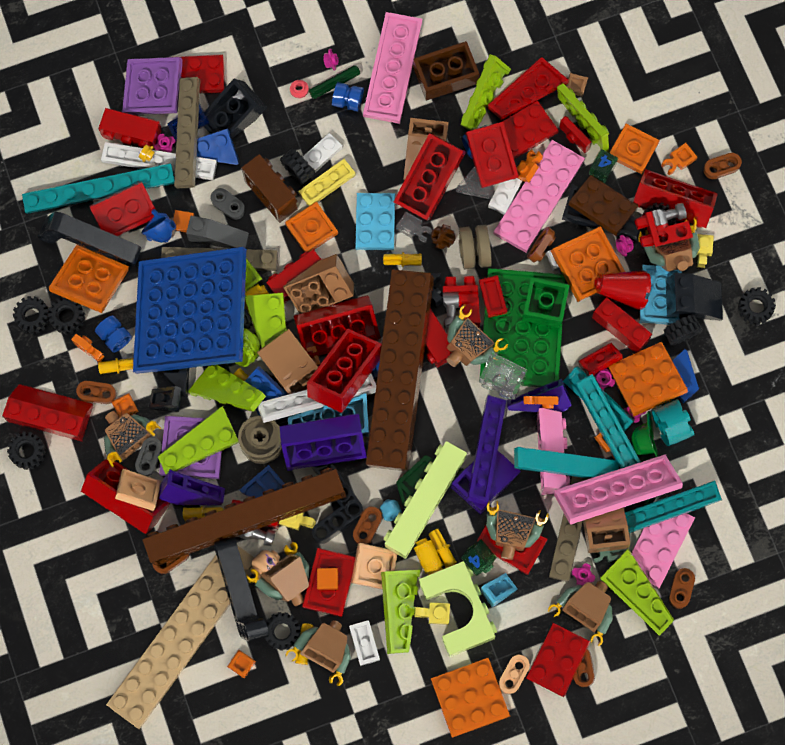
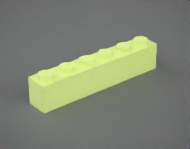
(425, 500)

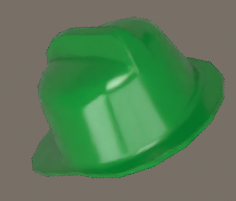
(643, 438)

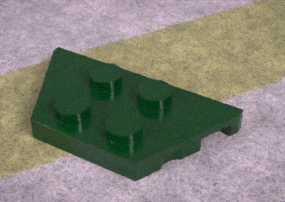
(408, 481)

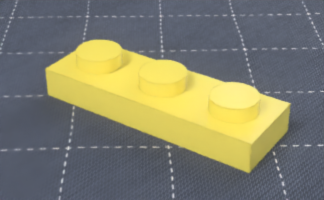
(327, 183)

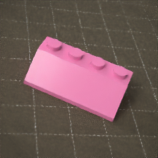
(550, 438)

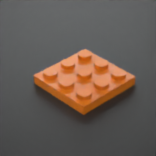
(586, 259)
(88, 278)
(647, 379)
(470, 697)

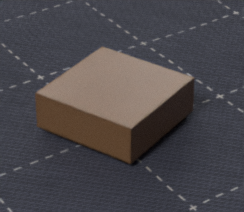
(577, 83)

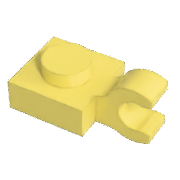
(705, 250)
(295, 521)
(437, 613)

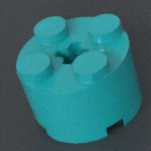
(672, 423)

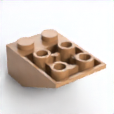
(417, 134)
(320, 285)
(288, 362)
(607, 532)

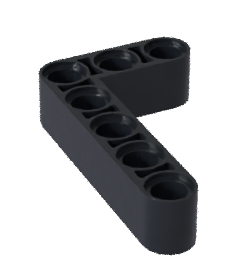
(71, 229)
(342, 512)
(247, 621)

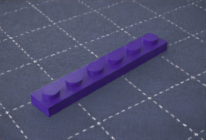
(486, 450)

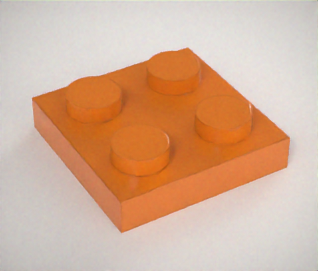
(634, 148)
(311, 227)

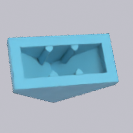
(498, 589)

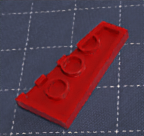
(529, 87)

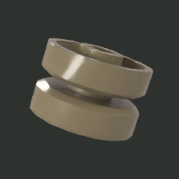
(471, 247)
(257, 451)

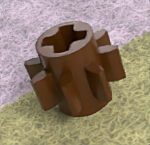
(443, 236)

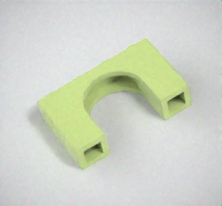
(458, 579)

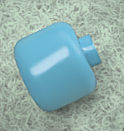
(390, 510)

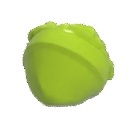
(250, 347)

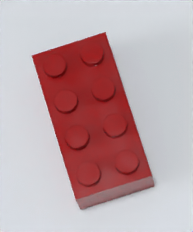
(429, 176)
(344, 370)

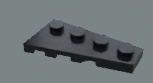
(576, 217)

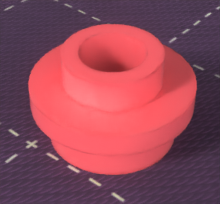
(299, 93)

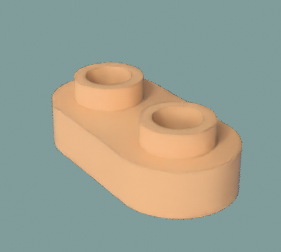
(514, 674)

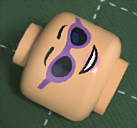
(265, 561)

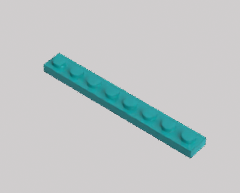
(96, 188)

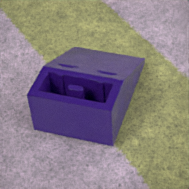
(503, 475)

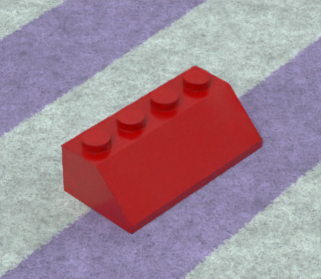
(663, 189)
(326, 325)
(48, 412)
(102, 486)

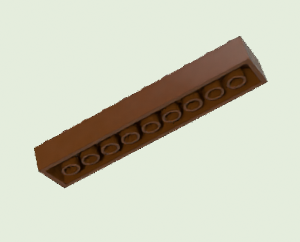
(400, 370)
(244, 517)

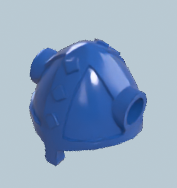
(159, 228)

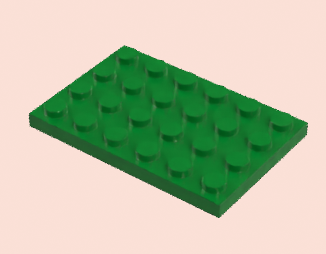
(529, 344)

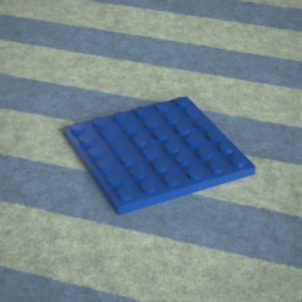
(190, 311)

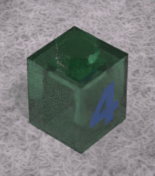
(603, 166)
(479, 558)

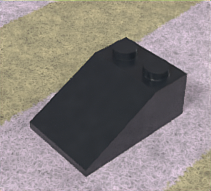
(234, 109)
(693, 296)

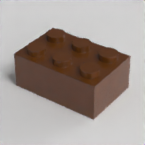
(446, 70)
(270, 188)

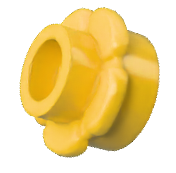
(146, 153)

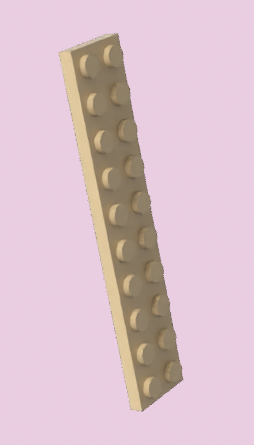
(174, 645)

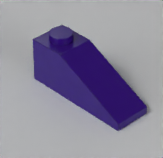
(555, 388)
(189, 491)

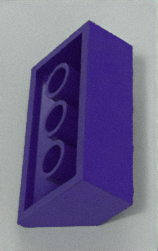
(322, 442)

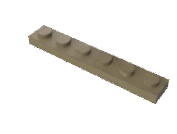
(187, 132)
(260, 259)
(566, 545)

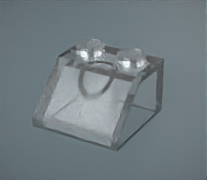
(502, 376)

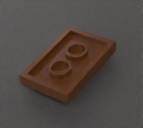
(603, 205)

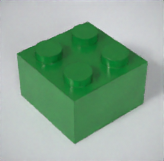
(545, 302)

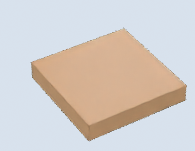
(138, 489)
(370, 563)

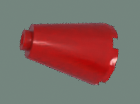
(625, 287)

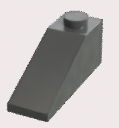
(215, 233)

